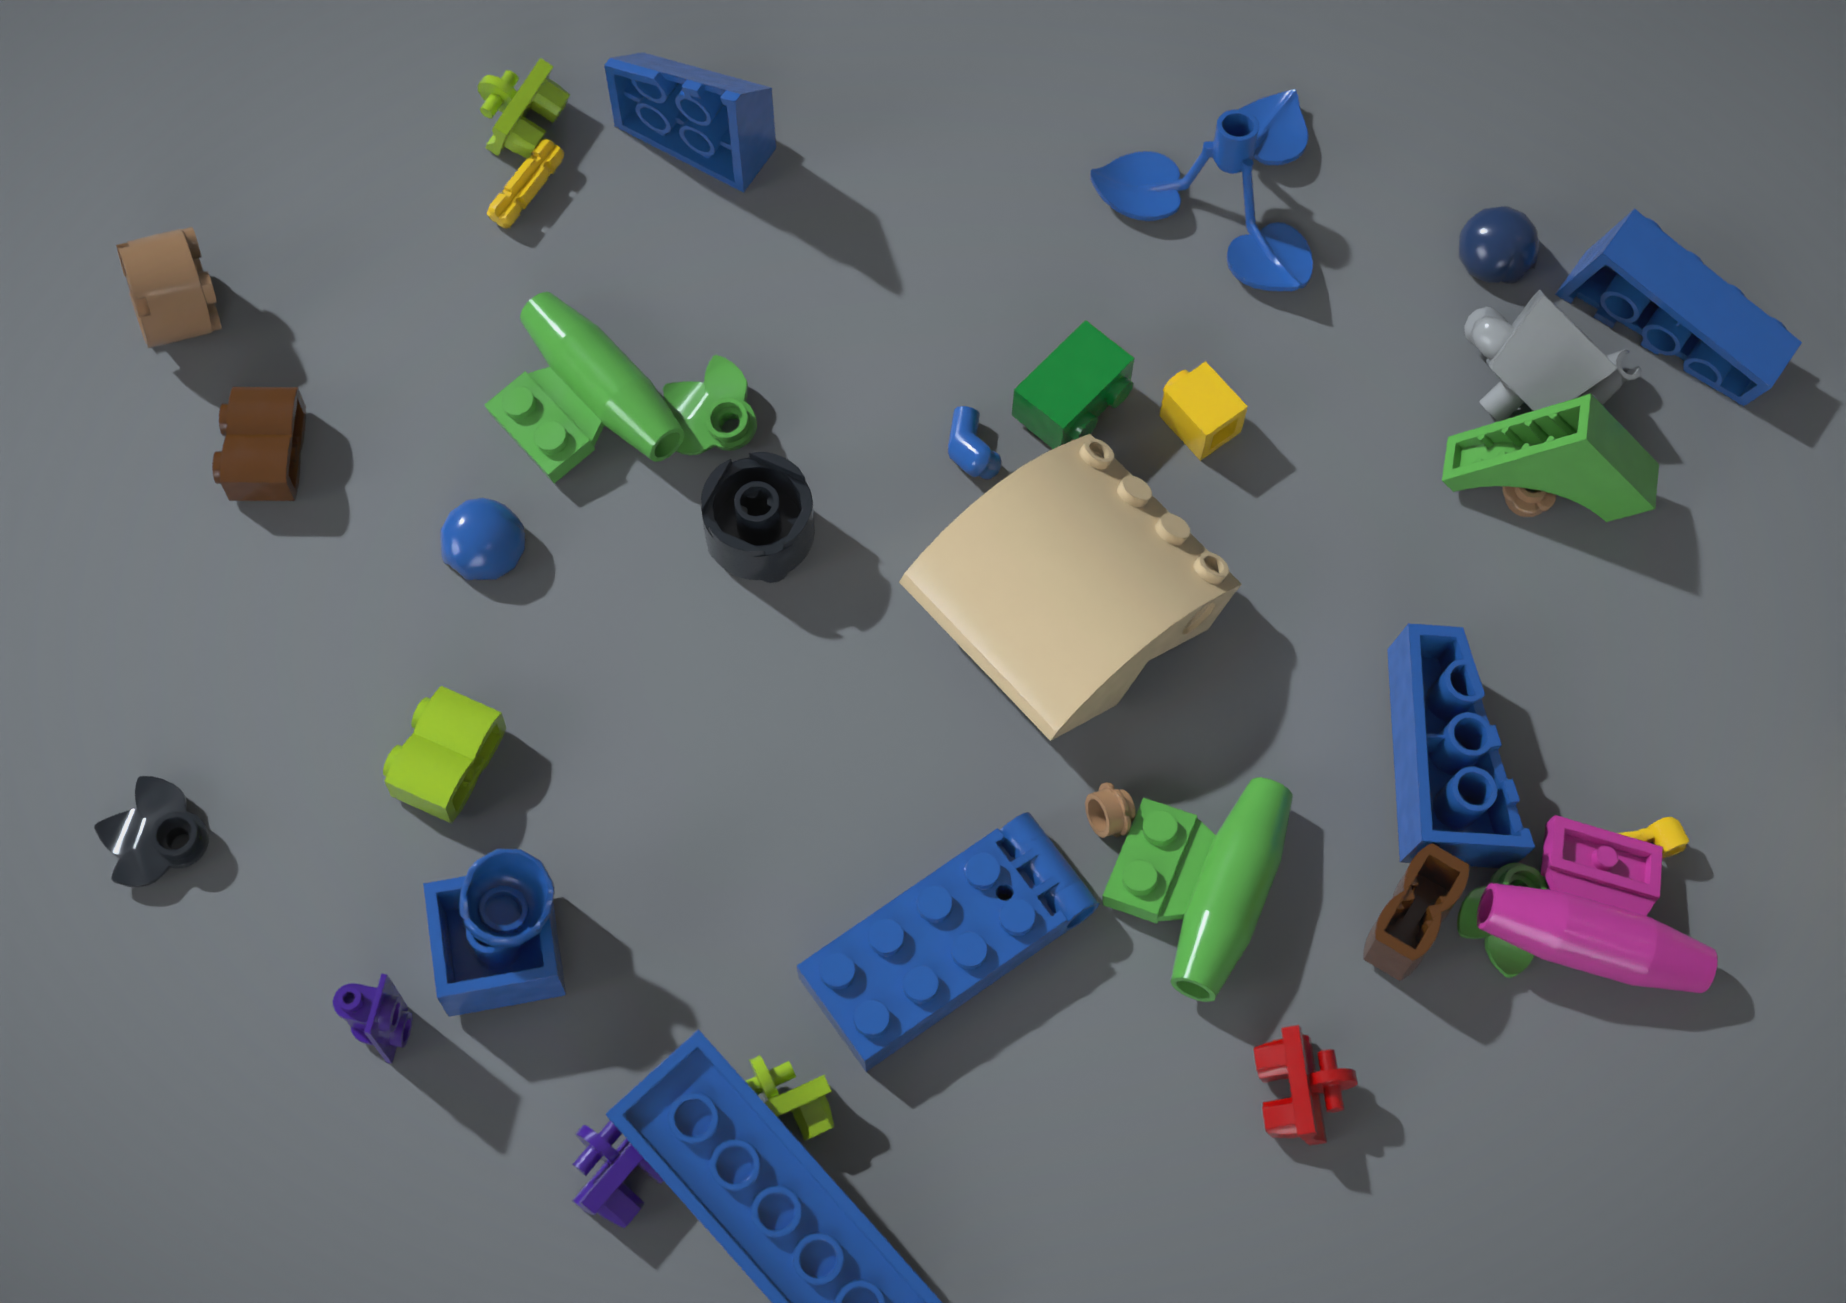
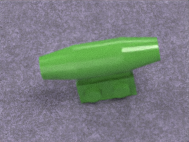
(588, 386)
(1211, 881)

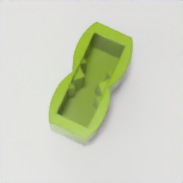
(444, 754)

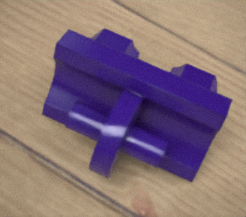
(605, 1190)

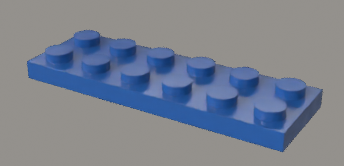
(758, 1186)

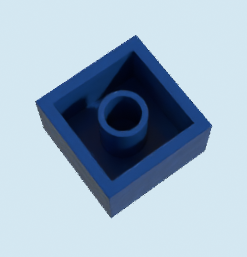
(484, 977)

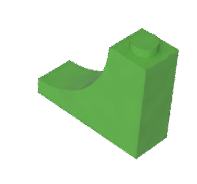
(1560, 450)

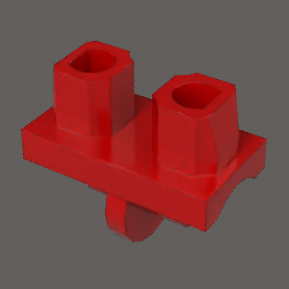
(1301, 1113)

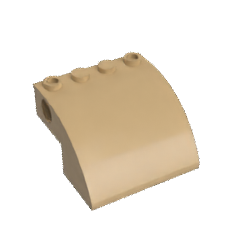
(1069, 583)

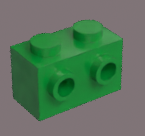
(1073, 386)

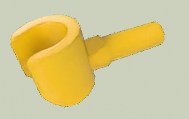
(1664, 832)

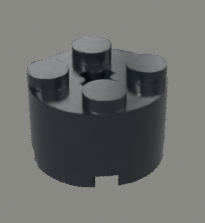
(758, 516)

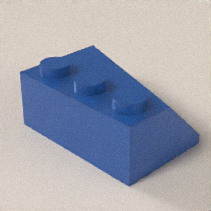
(694, 115)

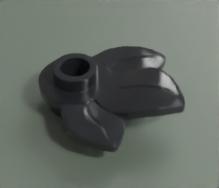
(146, 834)

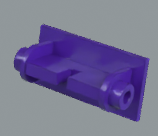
(375, 1015)

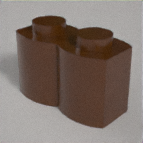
(261, 444)
(1416, 912)

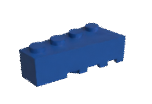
(1681, 309)
(1448, 754)

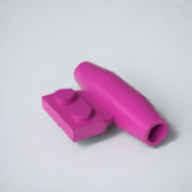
(1598, 912)

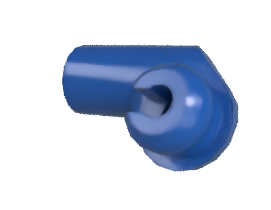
(967, 449)

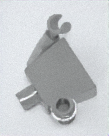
(1542, 359)

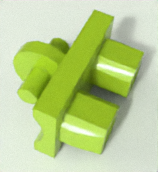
(535, 93)
(805, 1102)

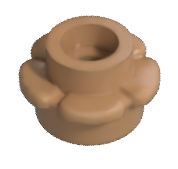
(1527, 503)
(1110, 811)

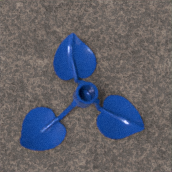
(1270, 131)

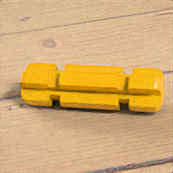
(525, 183)

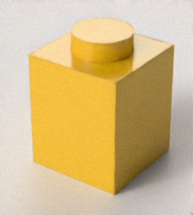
(1202, 410)

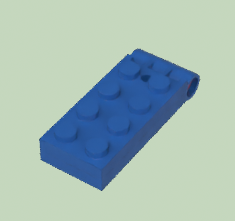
(946, 939)

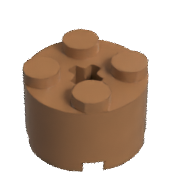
(169, 287)

